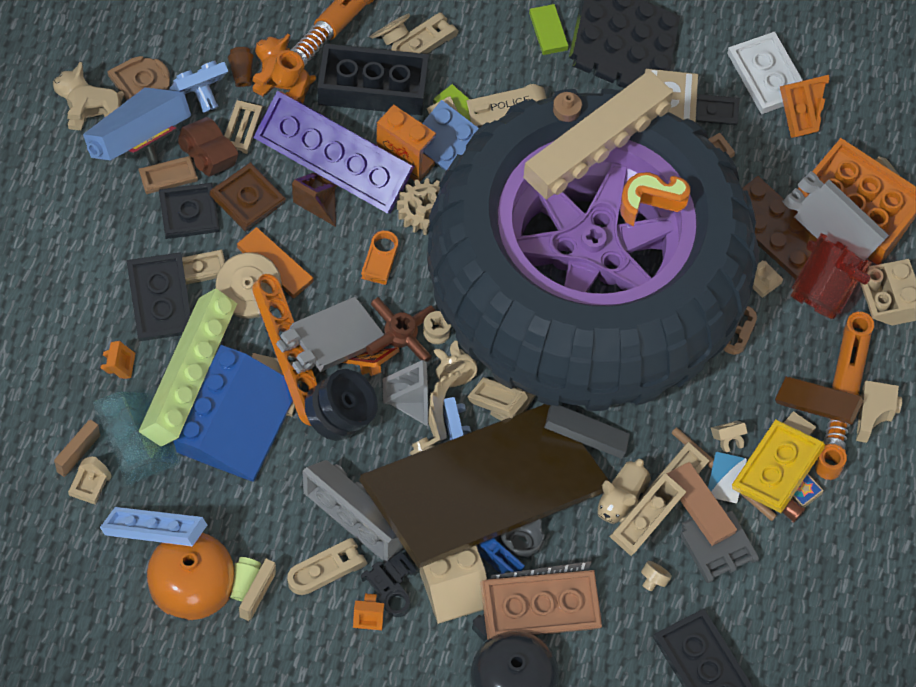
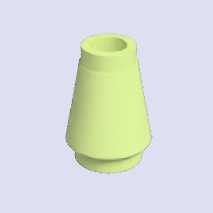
(244, 575)

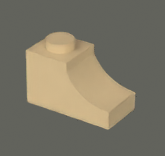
(878, 405)

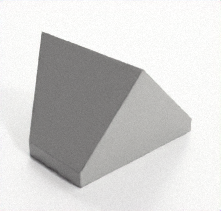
(408, 391)

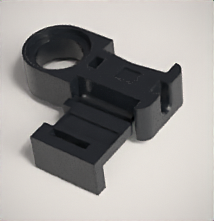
(391, 578)

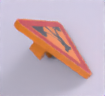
(371, 364)

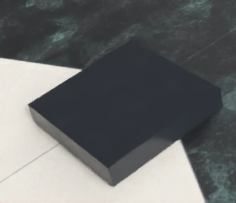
(188, 210)

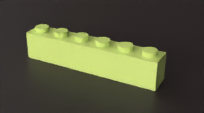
(188, 368)

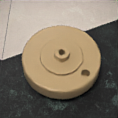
(237, 279)

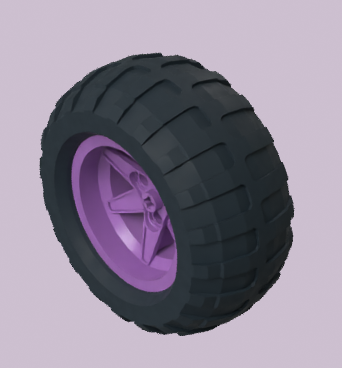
(560, 337)

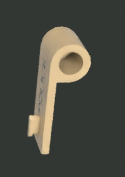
(496, 105)

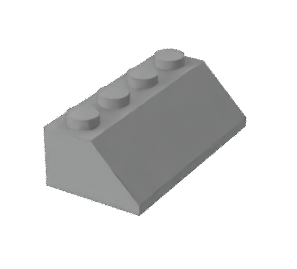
(350, 507)

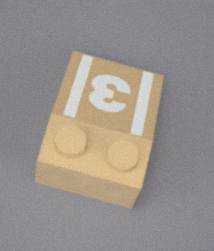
(684, 92)

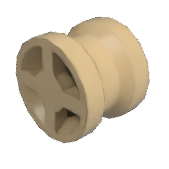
(439, 334)

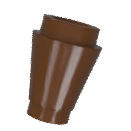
(241, 65)

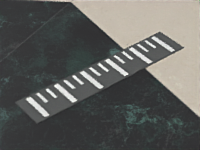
(548, 570)

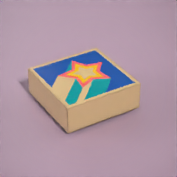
(807, 492)

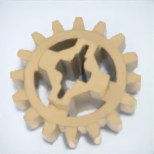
(419, 200)

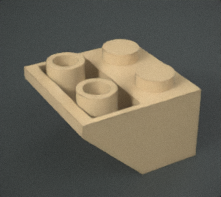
(891, 292)

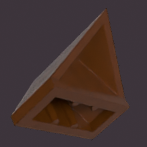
(316, 196)

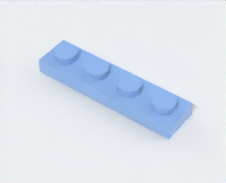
(153, 526)

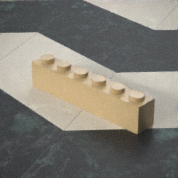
(598, 135)

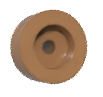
(567, 106)

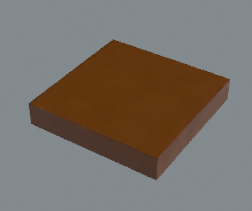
(247, 196)

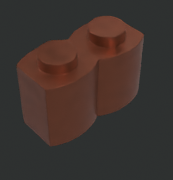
(208, 146)

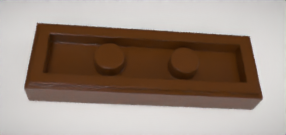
(819, 400)

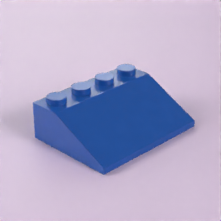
(235, 414)

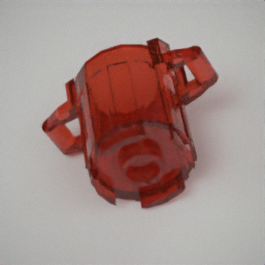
(829, 276)

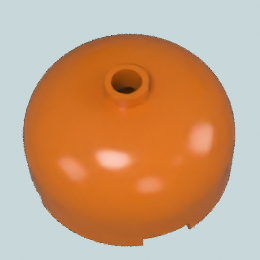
(192, 589)

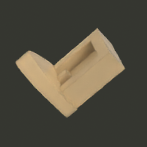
(89, 480)

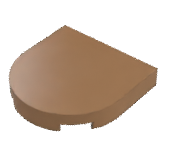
(138, 74)

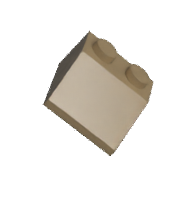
(455, 584)

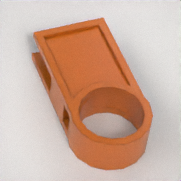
(379, 263)

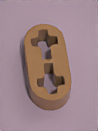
(744, 332)

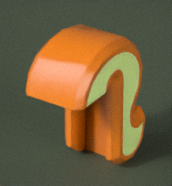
(653, 191)

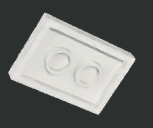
(763, 69)

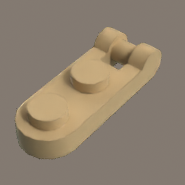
(425, 37)
(325, 568)

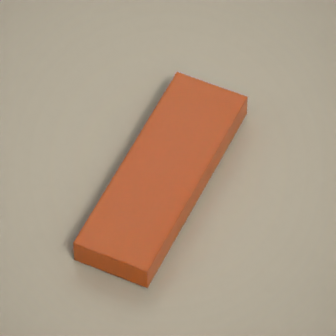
(293, 276)

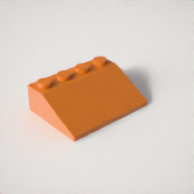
(874, 189)

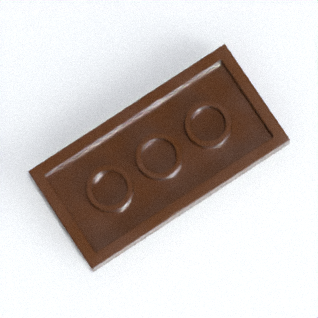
(778, 229)

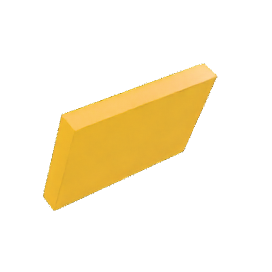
(778, 466)

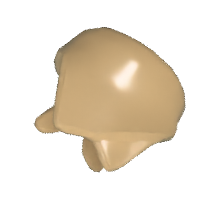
(457, 361)

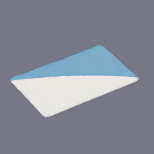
(723, 474)

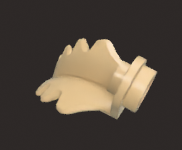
(435, 414)

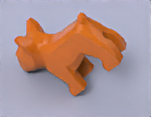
(267, 51)

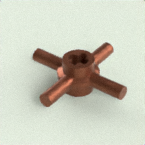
(400, 330)

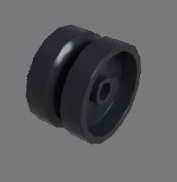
(341, 404)

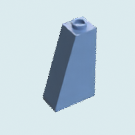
(135, 122)

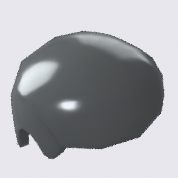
(531, 532)

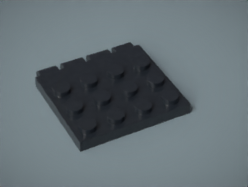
(623, 39)

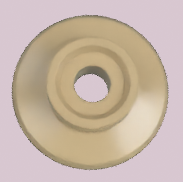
(393, 30)

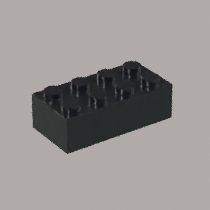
(372, 79)

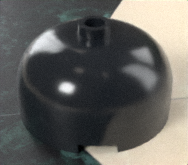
(530, 658)

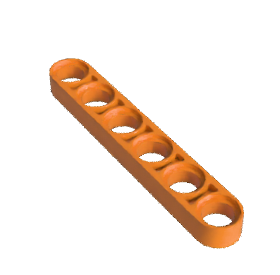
(274, 326)

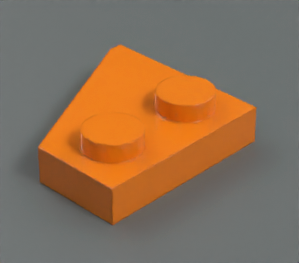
(803, 105)

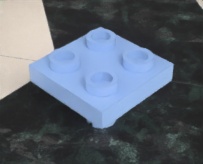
(200, 82)

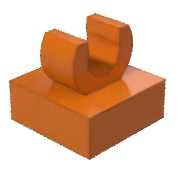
(119, 360)
(368, 613)

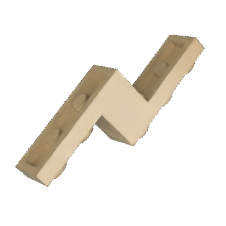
(655, 502)

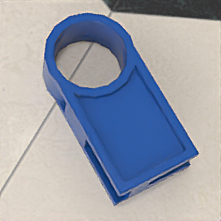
(499, 557)

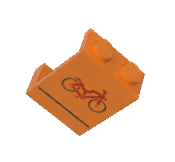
(406, 139)

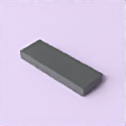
(587, 430)

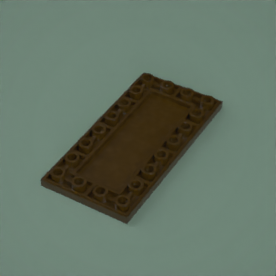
(482, 485)

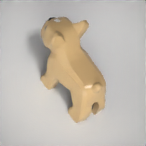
(83, 98)
(623, 492)

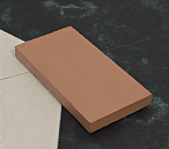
(541, 603)

